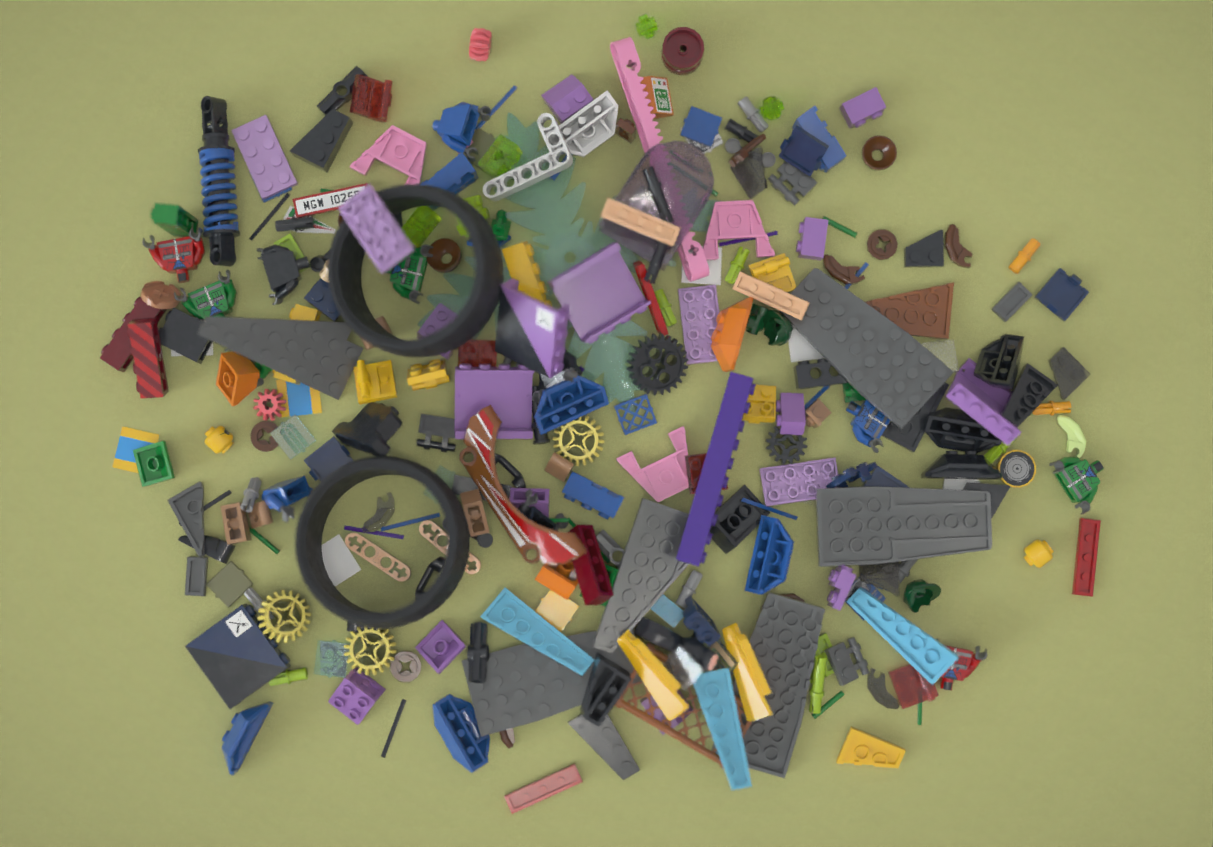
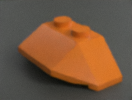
(730, 333)

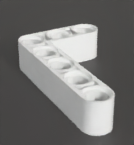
(535, 165)

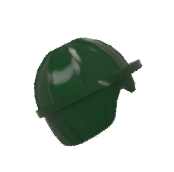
(777, 328)
(920, 593)

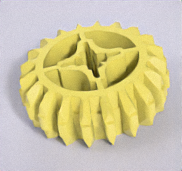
(587, 454)
(291, 619)
(378, 664)

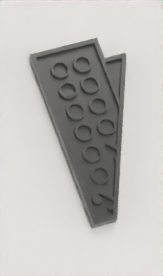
(300, 349)
(644, 570)

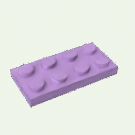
(264, 157)

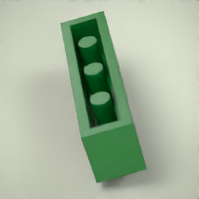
(173, 219)

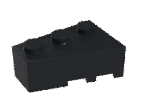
(323, 141)
(603, 689)

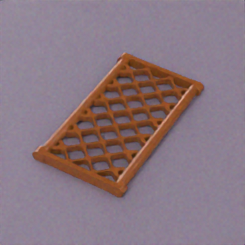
(667, 728)

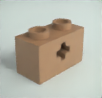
(474, 512)
(235, 523)

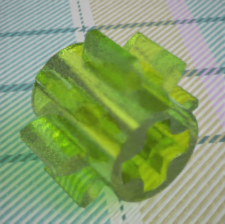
(646, 26)
(771, 108)

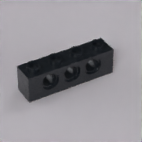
(804, 380)

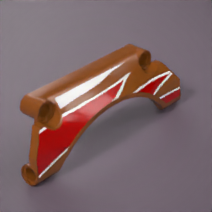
(550, 545)

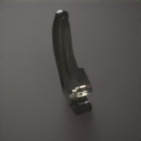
(382, 516)
(879, 692)

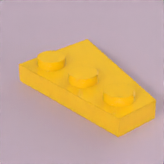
(869, 750)

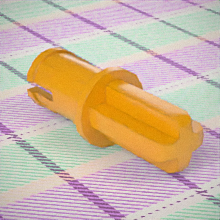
(1024, 256)
(1052, 408)

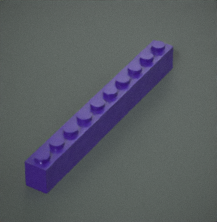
(715, 468)

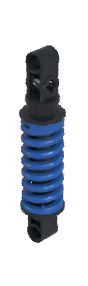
(216, 182)

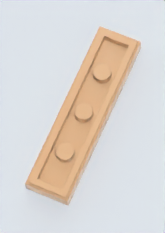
(640, 222)
(771, 295)

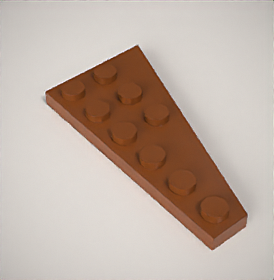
(919, 311)

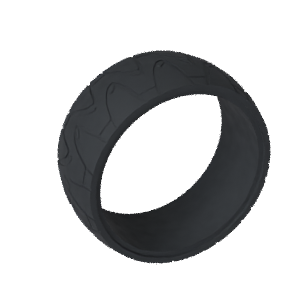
(346, 265)
(313, 519)

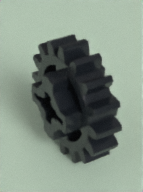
(785, 452)

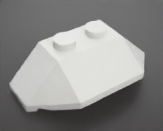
(590, 125)

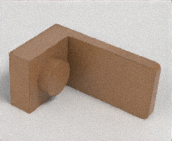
(816, 414)

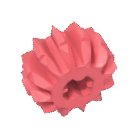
(480, 44)
(275, 399)

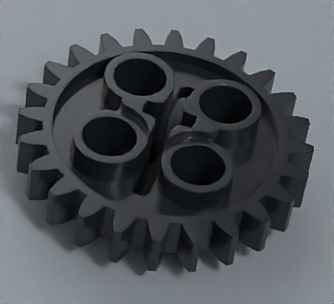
(642, 358)

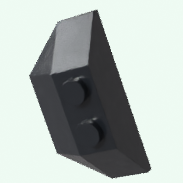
(1000, 361)
(959, 431)
(962, 467)

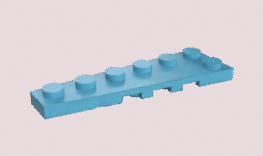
(524, 624)
(914, 644)
(720, 711)

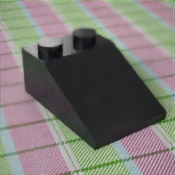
(736, 520)

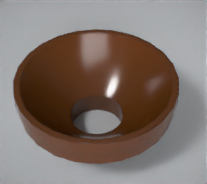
(887, 149)
(441, 248)

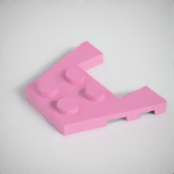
(396, 150)
(736, 221)
(665, 475)

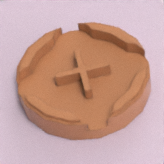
(160, 295)

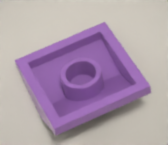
(440, 646)

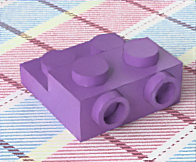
(842, 580)

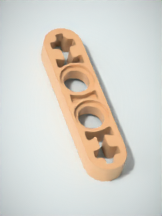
(428, 535)
(376, 559)

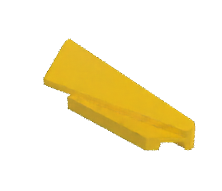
(748, 674)
(654, 675)

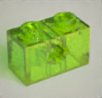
(500, 149)
(420, 225)

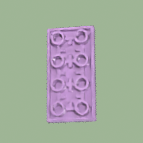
(376, 228)
(698, 319)
(796, 481)

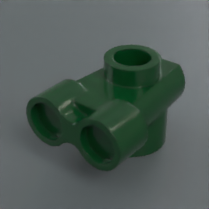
(755, 321)

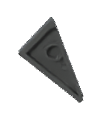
(190, 512)

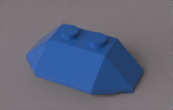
(568, 402)
(769, 557)
(460, 732)
(242, 735)

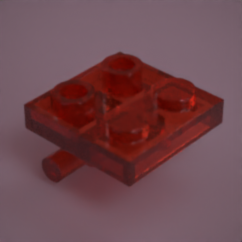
(371, 98)
(477, 352)
(911, 686)

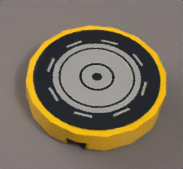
(1016, 468)

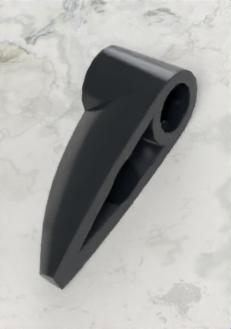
(214, 547)

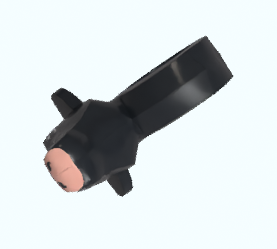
(671, 640)

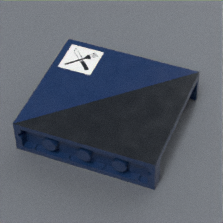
(238, 655)

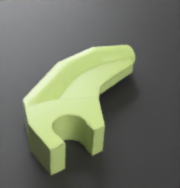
(1074, 435)

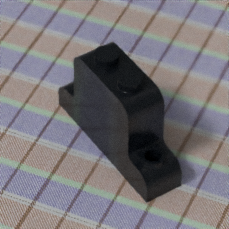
(370, 429)

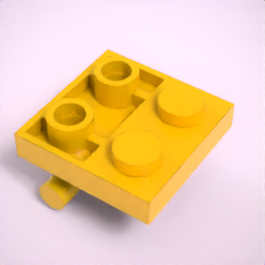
(774, 272)
(427, 375)
(374, 381)
(762, 405)

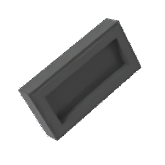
(1011, 301)
(196, 576)

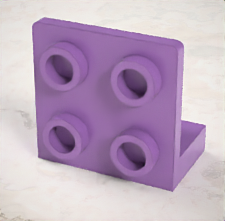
(437, 320)
(356, 695)

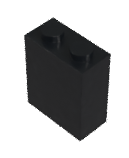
(181, 336)

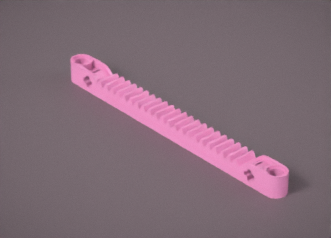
(625, 55)

